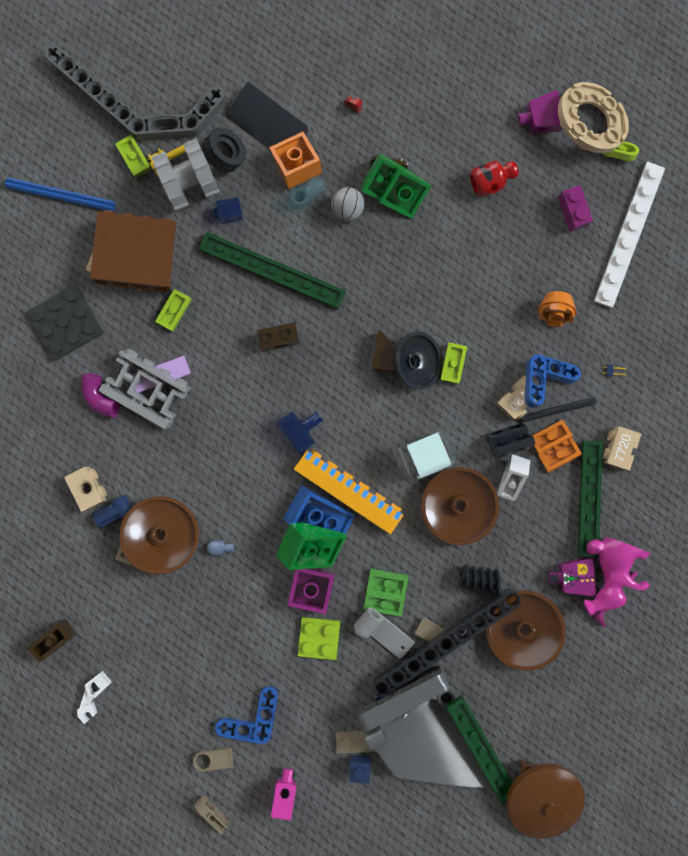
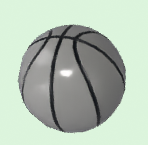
(347, 204)

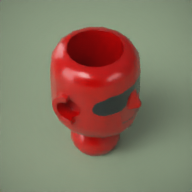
(492, 177)

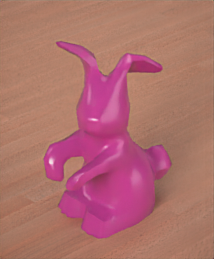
(616, 561)

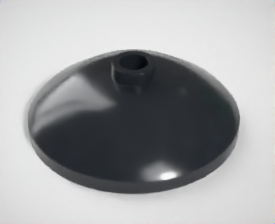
(418, 360)

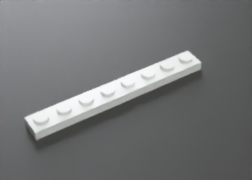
(629, 235)

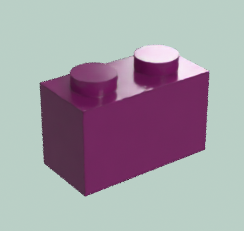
(575, 208)

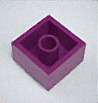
(311, 590)

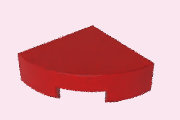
(355, 104)

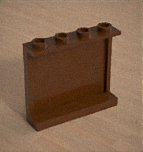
(133, 251)

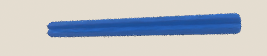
(59, 194)

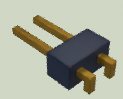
(609, 370)

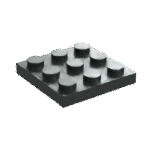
(64, 322)

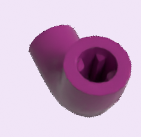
(95, 399)

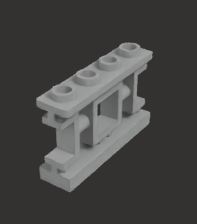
(138, 401)

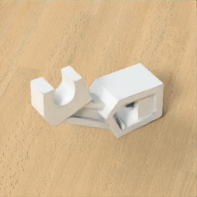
(87, 705)

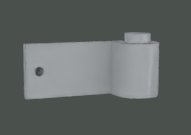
(383, 631)

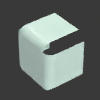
(429, 455)

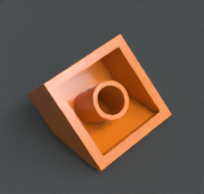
(296, 160)

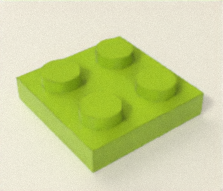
(319, 638)

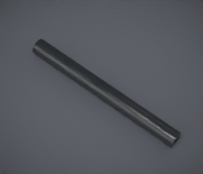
(558, 409)

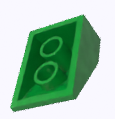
(309, 547)

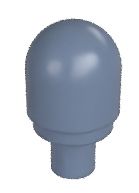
(219, 548)

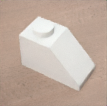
(514, 477)

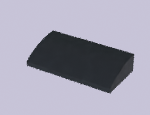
(264, 117)

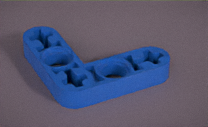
(544, 372)
(253, 727)

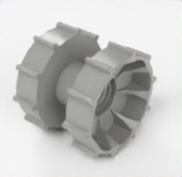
(185, 175)

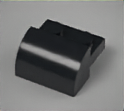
(510, 440)

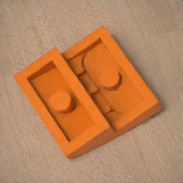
(551, 438)

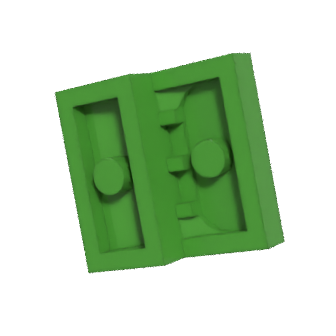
(393, 592)

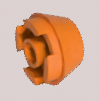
(557, 309)

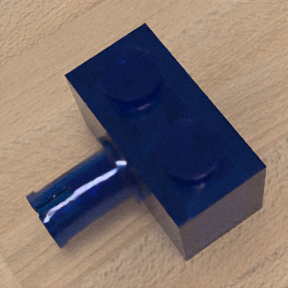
(298, 431)

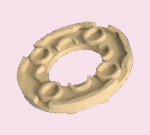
(600, 97)

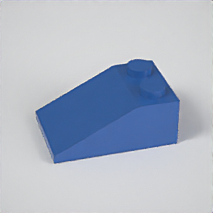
(318, 511)

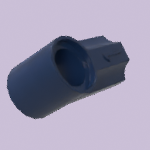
(116, 510)

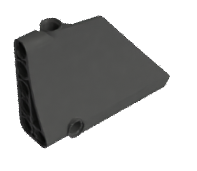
(418, 734)

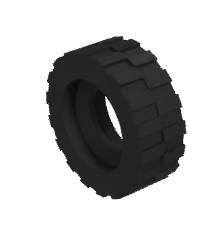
(216, 158)

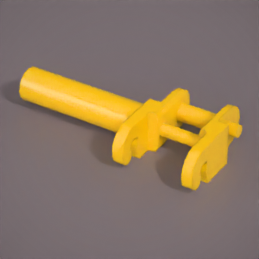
(171, 155)

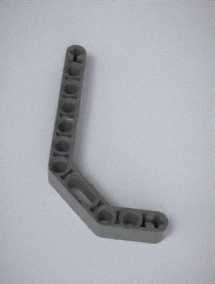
(120, 109)

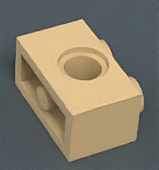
(76, 483)

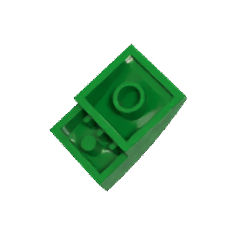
(395, 186)

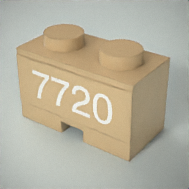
(514, 404)
(620, 448)

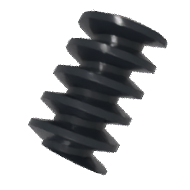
(480, 578)

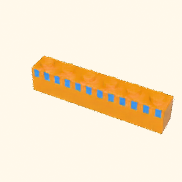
(349, 492)

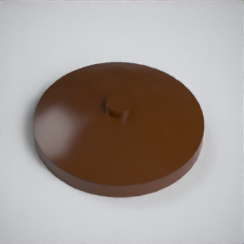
(460, 506)
(159, 535)
(528, 635)
(545, 801)

